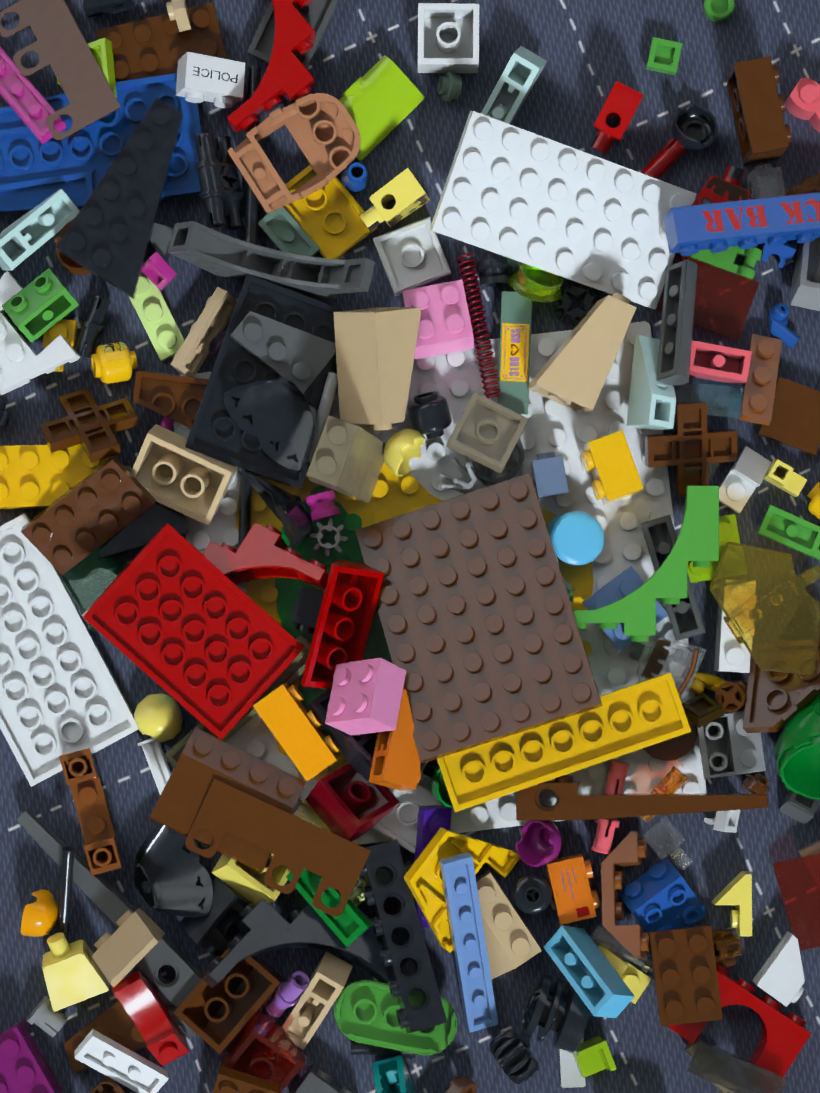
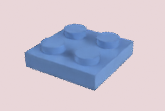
(613, 591)

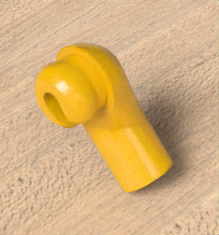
(705, 680)

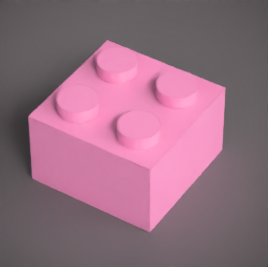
(444, 319)
(365, 696)

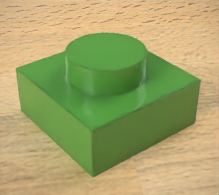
(664, 56)

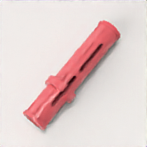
(606, 827)

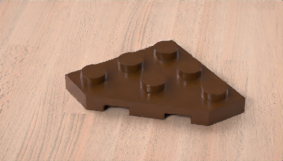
(777, 696)

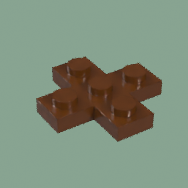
(89, 425)
(690, 446)

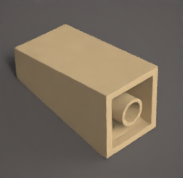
(584, 359)
(375, 363)

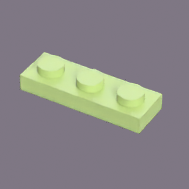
(157, 318)

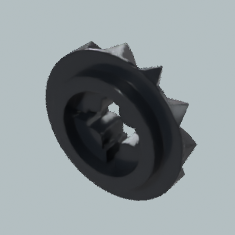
(562, 305)

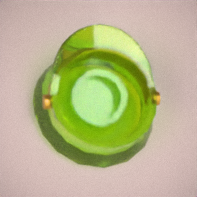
(536, 284)

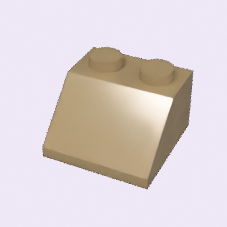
(127, 945)

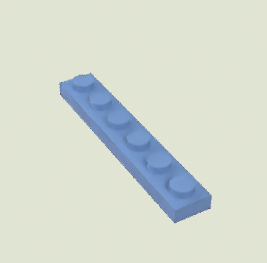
(468, 941)

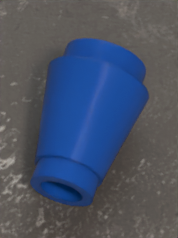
(352, 183)

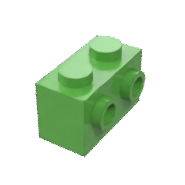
(40, 305)

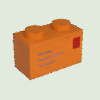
(571, 888)

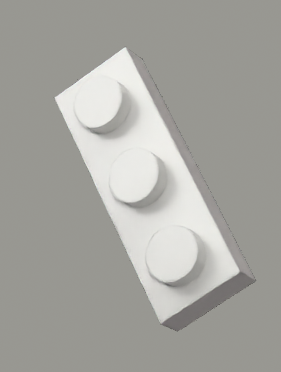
(120, 1063)

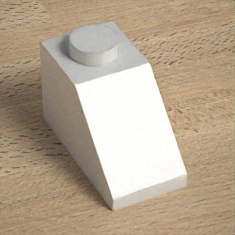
(783, 972)

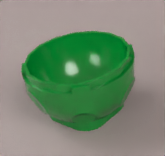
(799, 751)

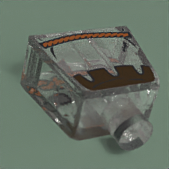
(666, 657)

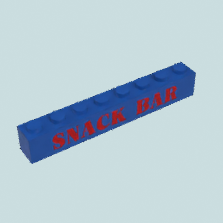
(743, 223)

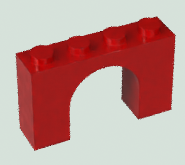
(781, 1034)

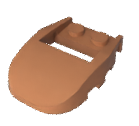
(322, 133)

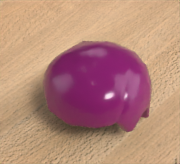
(539, 843)

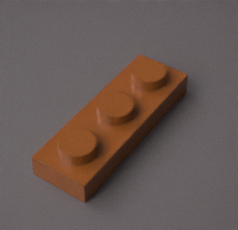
(761, 382)

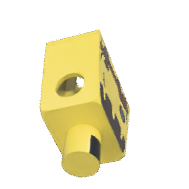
(408, 197)

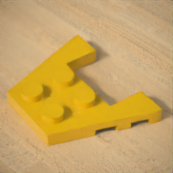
(426, 881)

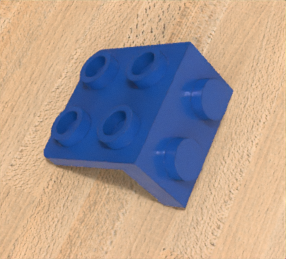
(662, 899)

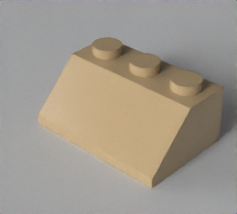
(182, 476)
(506, 934)

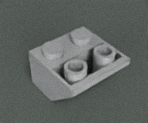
(728, 748)

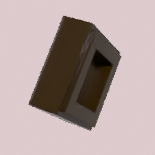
(702, 710)

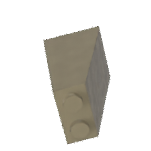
(347, 460)

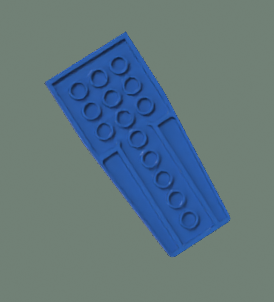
(81, 160)

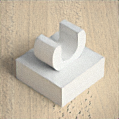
(724, 821)

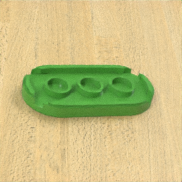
(368, 1016)

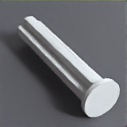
(156, 762)

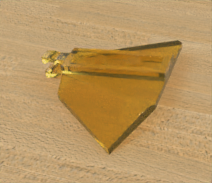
(769, 607)

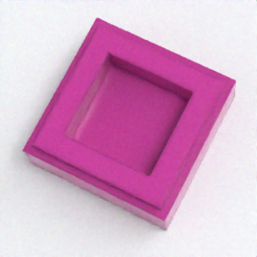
(158, 271)

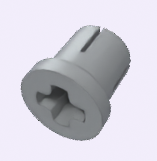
(46, 1018)

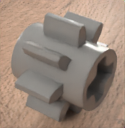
(330, 528)

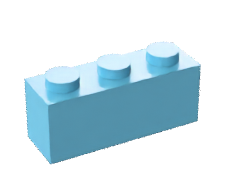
(589, 972)

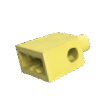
(71, 972)

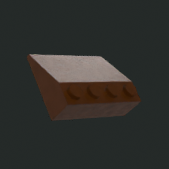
(210, 758)

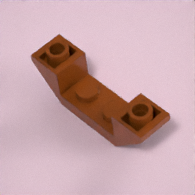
(92, 811)
(627, 853)

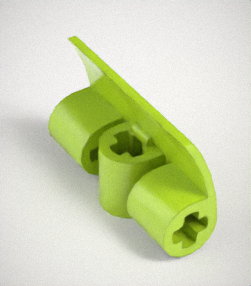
(380, 103)

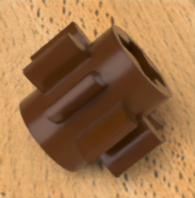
(726, 947)

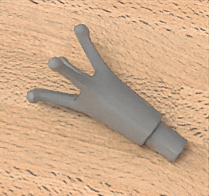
(469, 480)

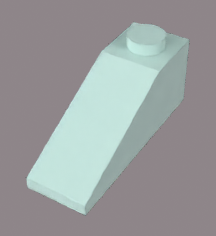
(514, 85)
(35, 229)

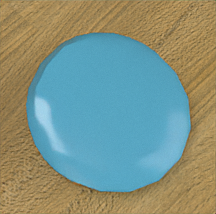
(576, 537)

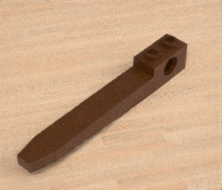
(577, 806)

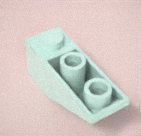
(650, 401)

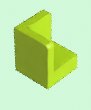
(593, 1057)

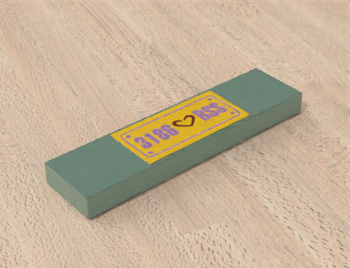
(514, 352)

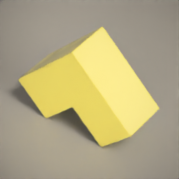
(785, 478)

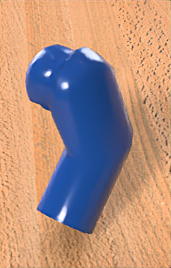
(779, 325)

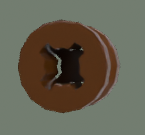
(727, 697)

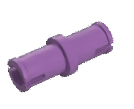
(287, 994)

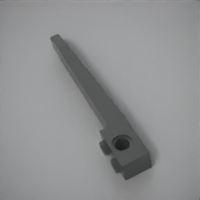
(114, 905)

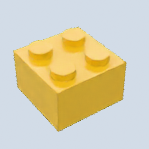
(611, 467)

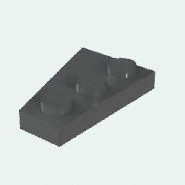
(284, 349)

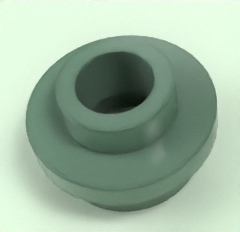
(450, 86)

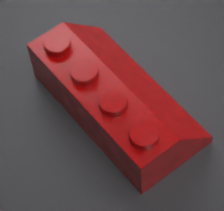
(342, 621)

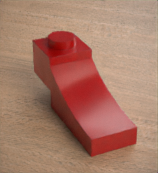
(151, 1018)

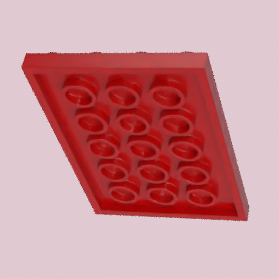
(193, 631)

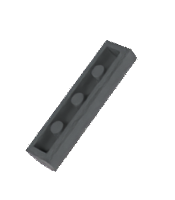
(677, 323)
(683, 617)

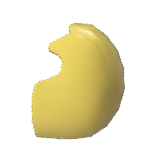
(401, 448)
(159, 717)

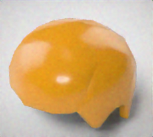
(40, 916)

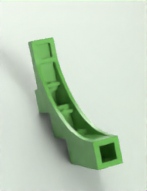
(695, 542)

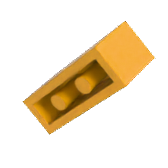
(297, 730)

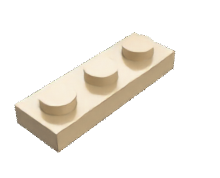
(209, 324)

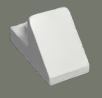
(743, 479)

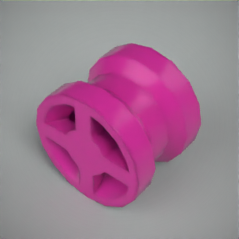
(322, 505)

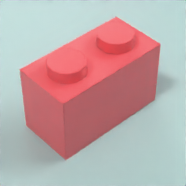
(719, 363)

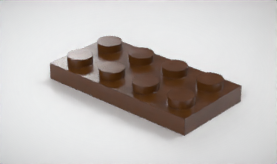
(155, 44)
(88, 515)

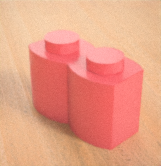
(805, 102)

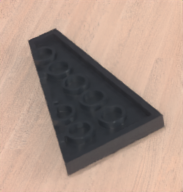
(121, 212)

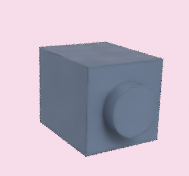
(549, 475)

